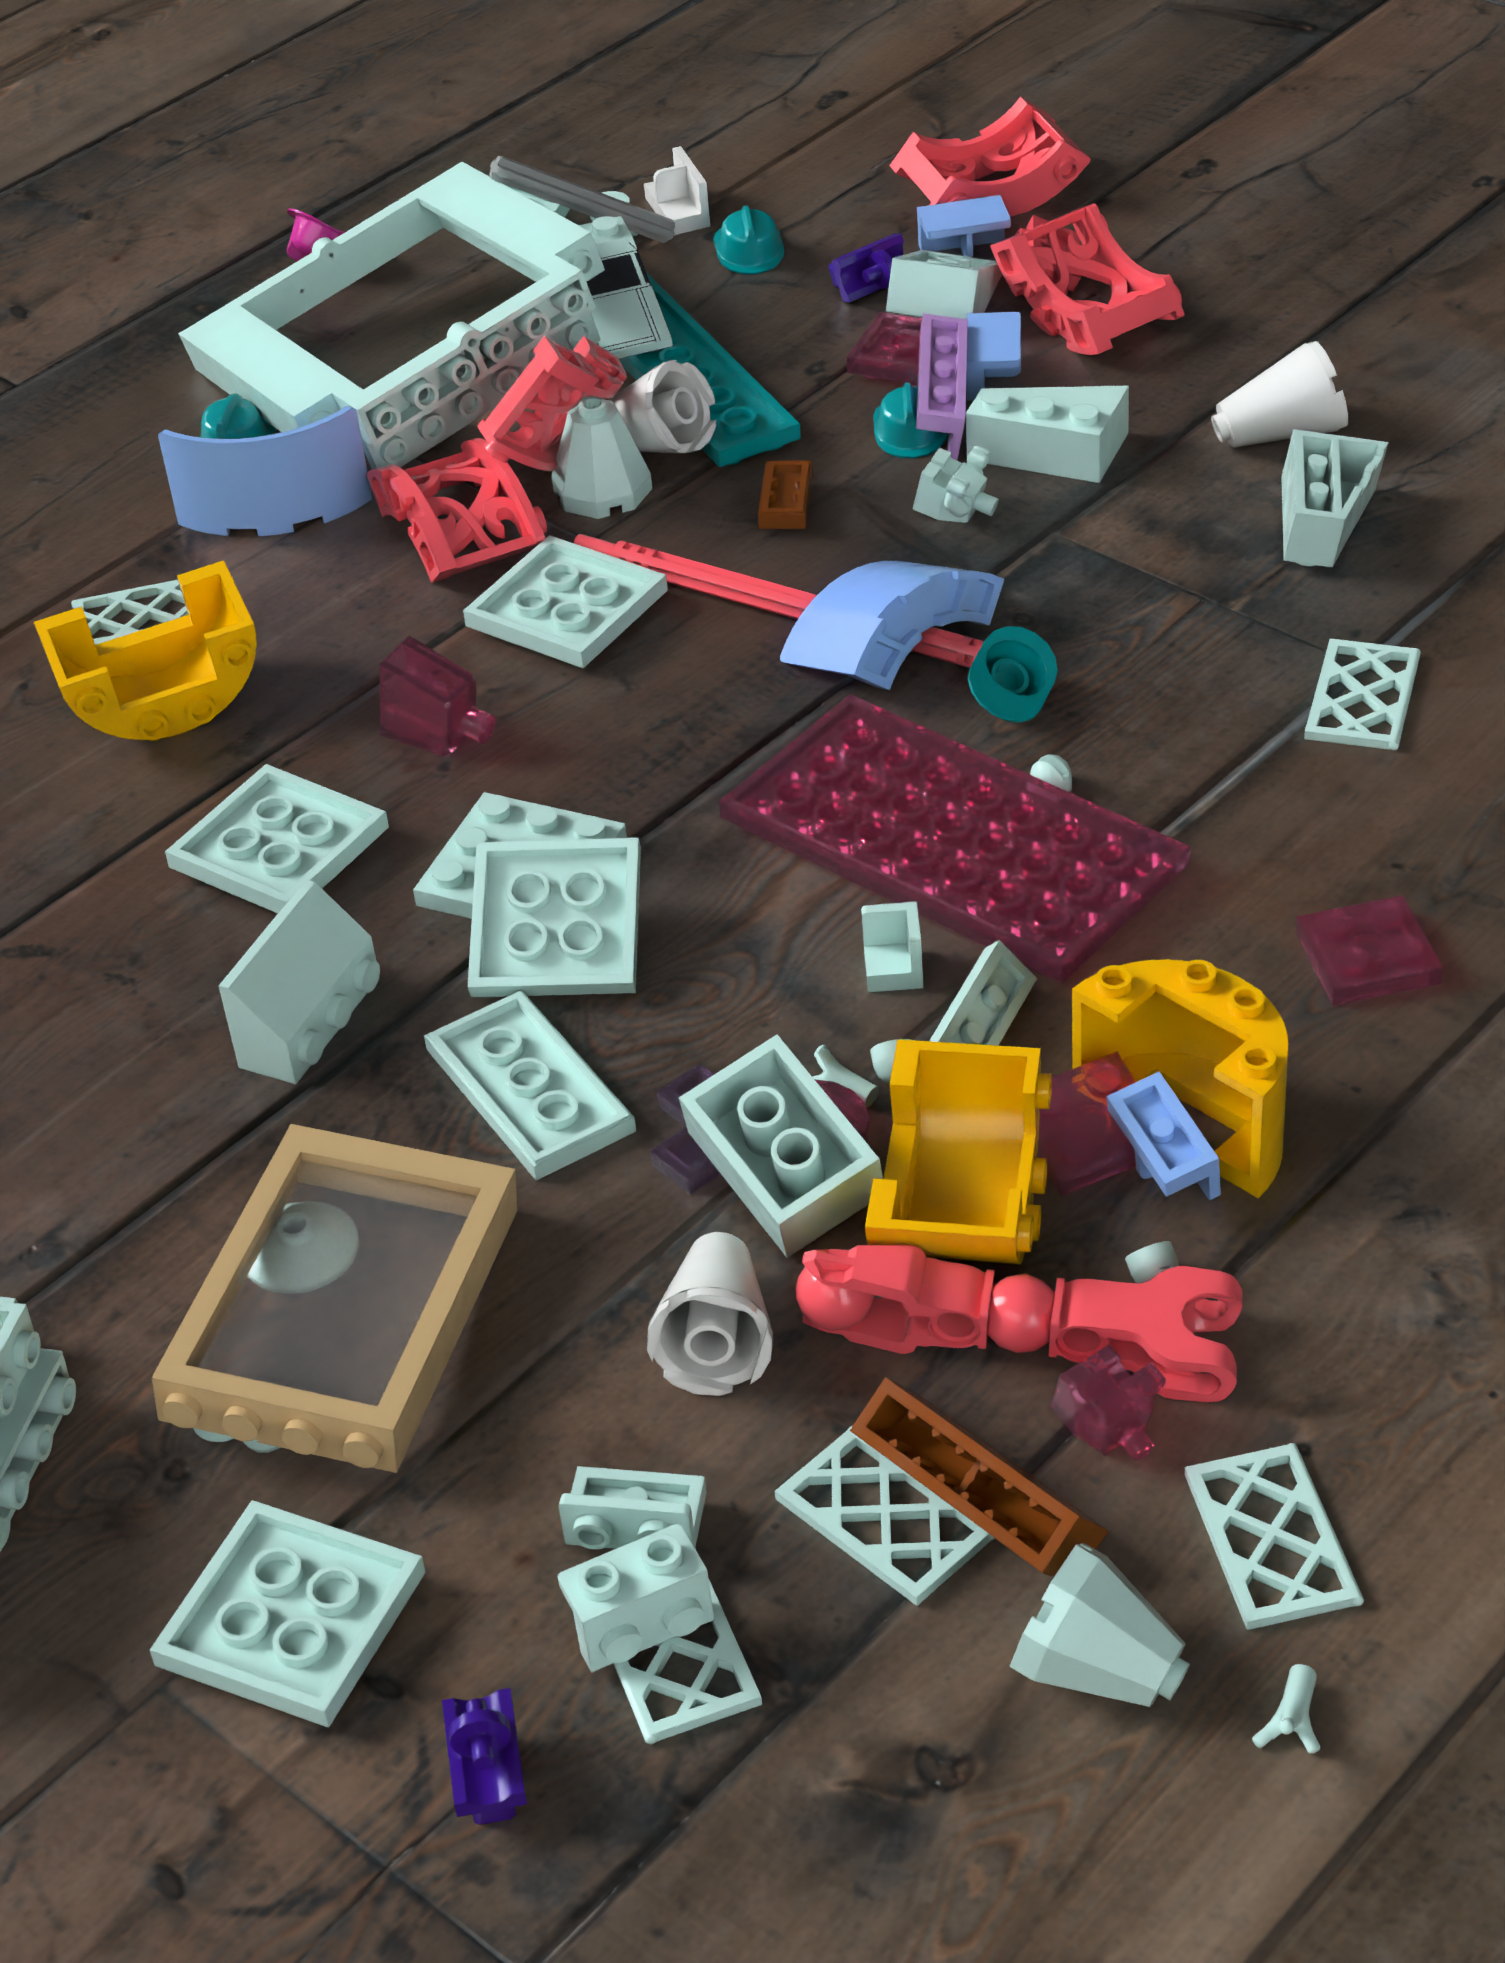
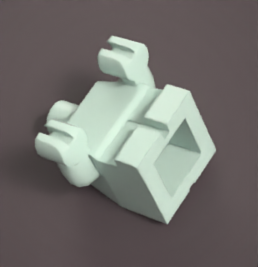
(953, 488)

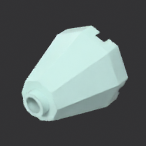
(598, 462)
(1100, 1635)

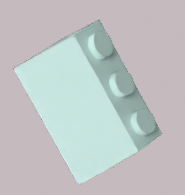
(297, 985)

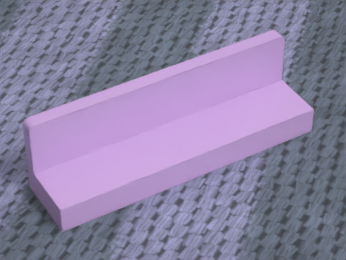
(942, 377)

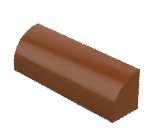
(975, 1478)

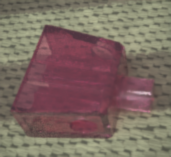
(429, 700)

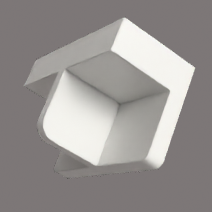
(680, 194)

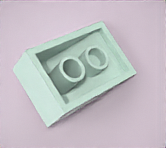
(941, 284)

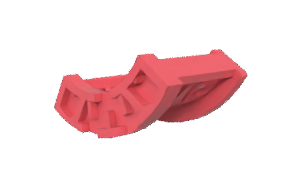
(1015, 141)
(1085, 324)
(561, 381)
(410, 496)

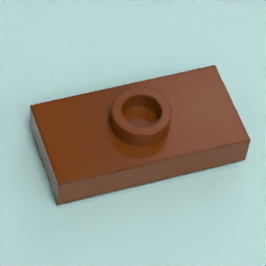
(785, 495)

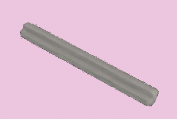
(580, 198)

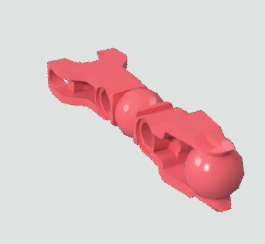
(961, 1306)

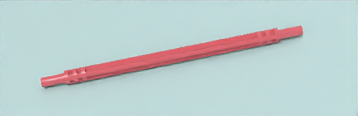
(763, 594)

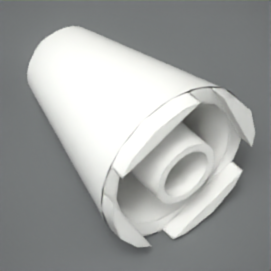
(1283, 398)
(668, 409)
(712, 1320)

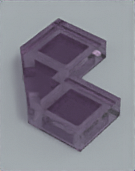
(680, 1155)

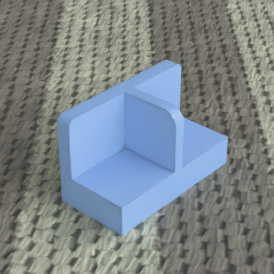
(962, 224)
(992, 348)
(1165, 1137)

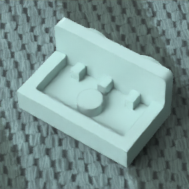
(624, 1505)
(637, 1596)

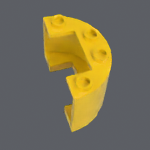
(160, 676)
(1208, 1038)
(962, 1152)

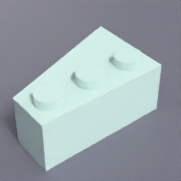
(1050, 428)
(1325, 493)

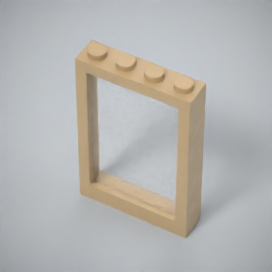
(337, 1298)

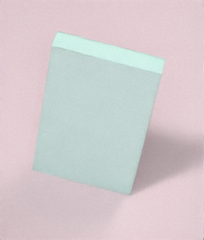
(530, 1084)

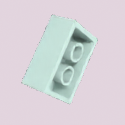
(781, 1145)

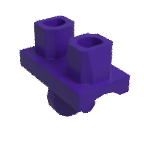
(866, 268)
(484, 1757)

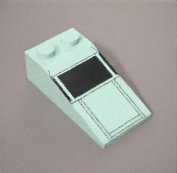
(623, 296)

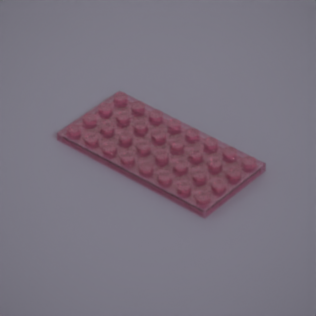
(957, 835)

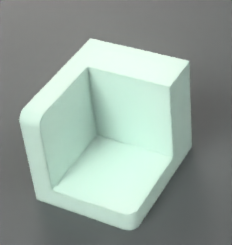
(892, 947)

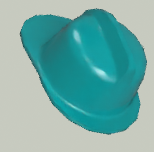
(749, 242)
(233, 419)
(896, 426)
(1013, 673)

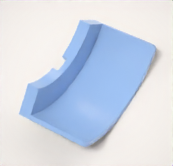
(268, 478)
(877, 615)

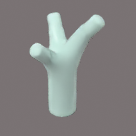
(838, 1073)
(1293, 1710)

